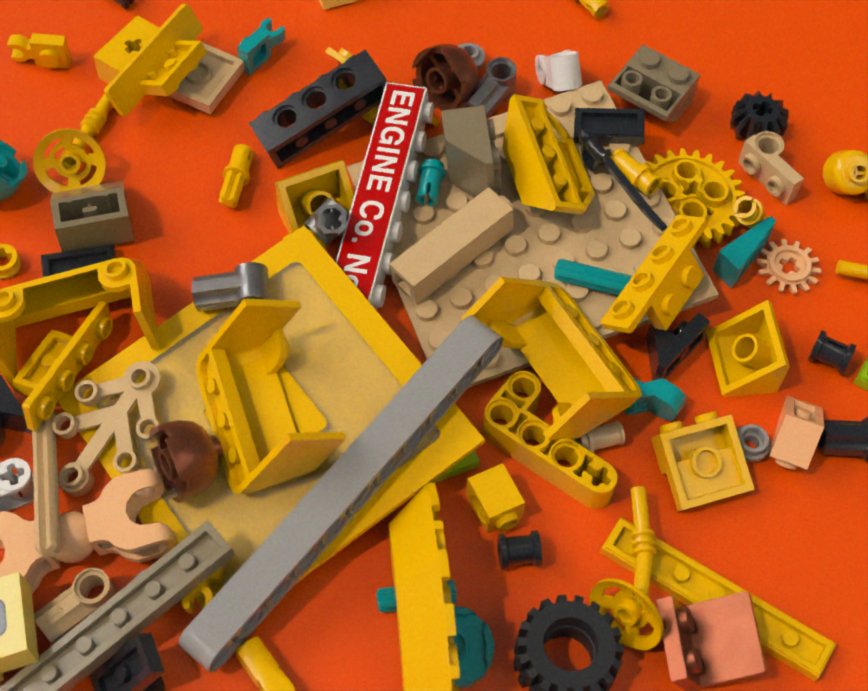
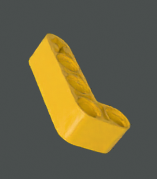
(542, 458)

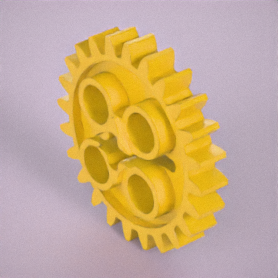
(700, 190)

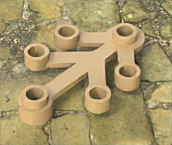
(112, 421)

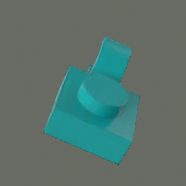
(257, 47)

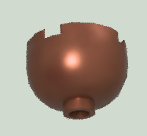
(447, 74)
(185, 457)

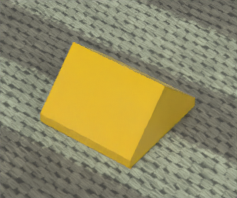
(304, 193)
(749, 353)

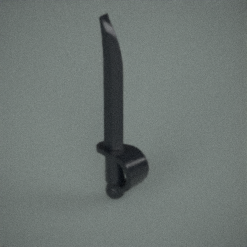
(595, 156)

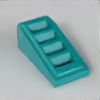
(739, 254)

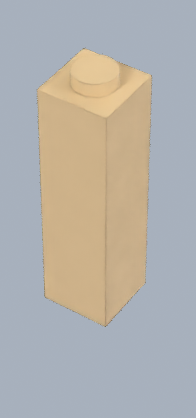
(452, 245)

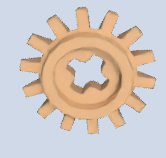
(784, 254)

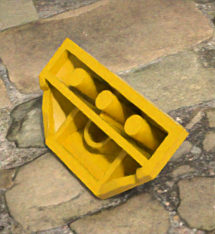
(544, 159)

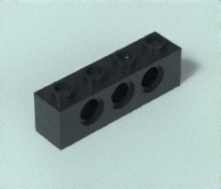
(316, 124)

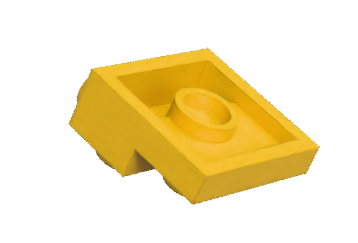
(702, 460)

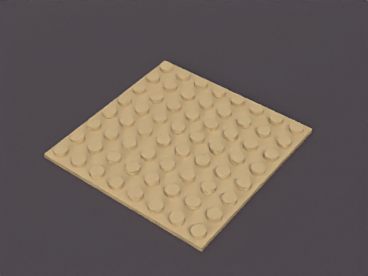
(606, 238)

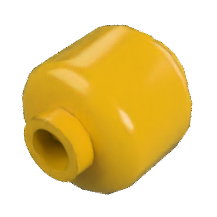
(846, 172)

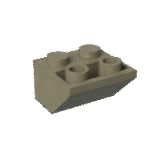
(656, 84)
(471, 150)
(92, 216)

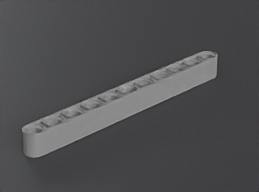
(339, 495)

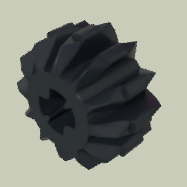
(758, 114)

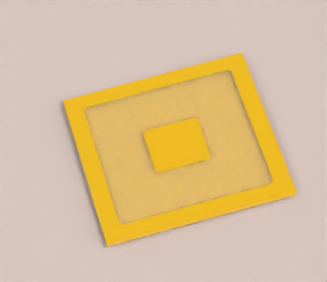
(335, 380)

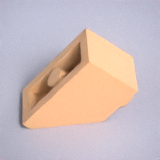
(797, 433)

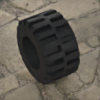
(573, 621)

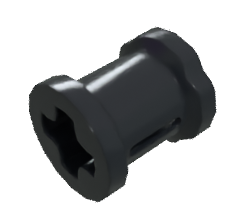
(832, 352)
(519, 549)

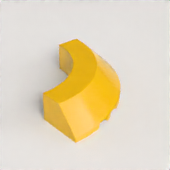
(423, 596)

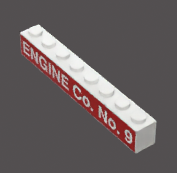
(384, 188)

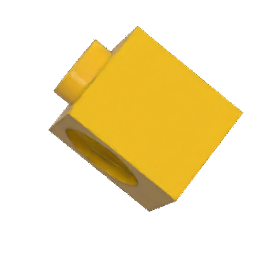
(495, 499)

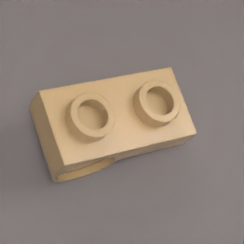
(763, 160)

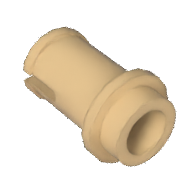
(603, 436)

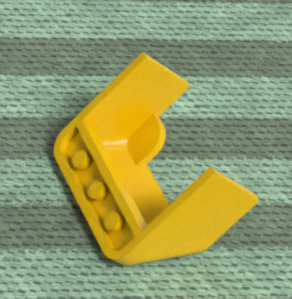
(71, 293)
(562, 350)
(248, 402)

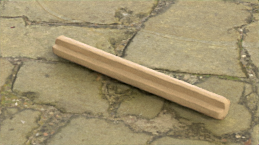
(46, 491)

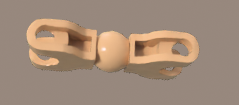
(105, 526)

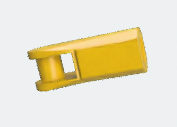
(262, 666)

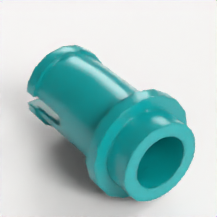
(431, 173)

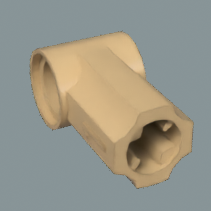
(73, 605)

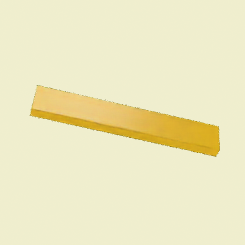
(694, 583)

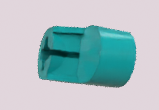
(659, 398)

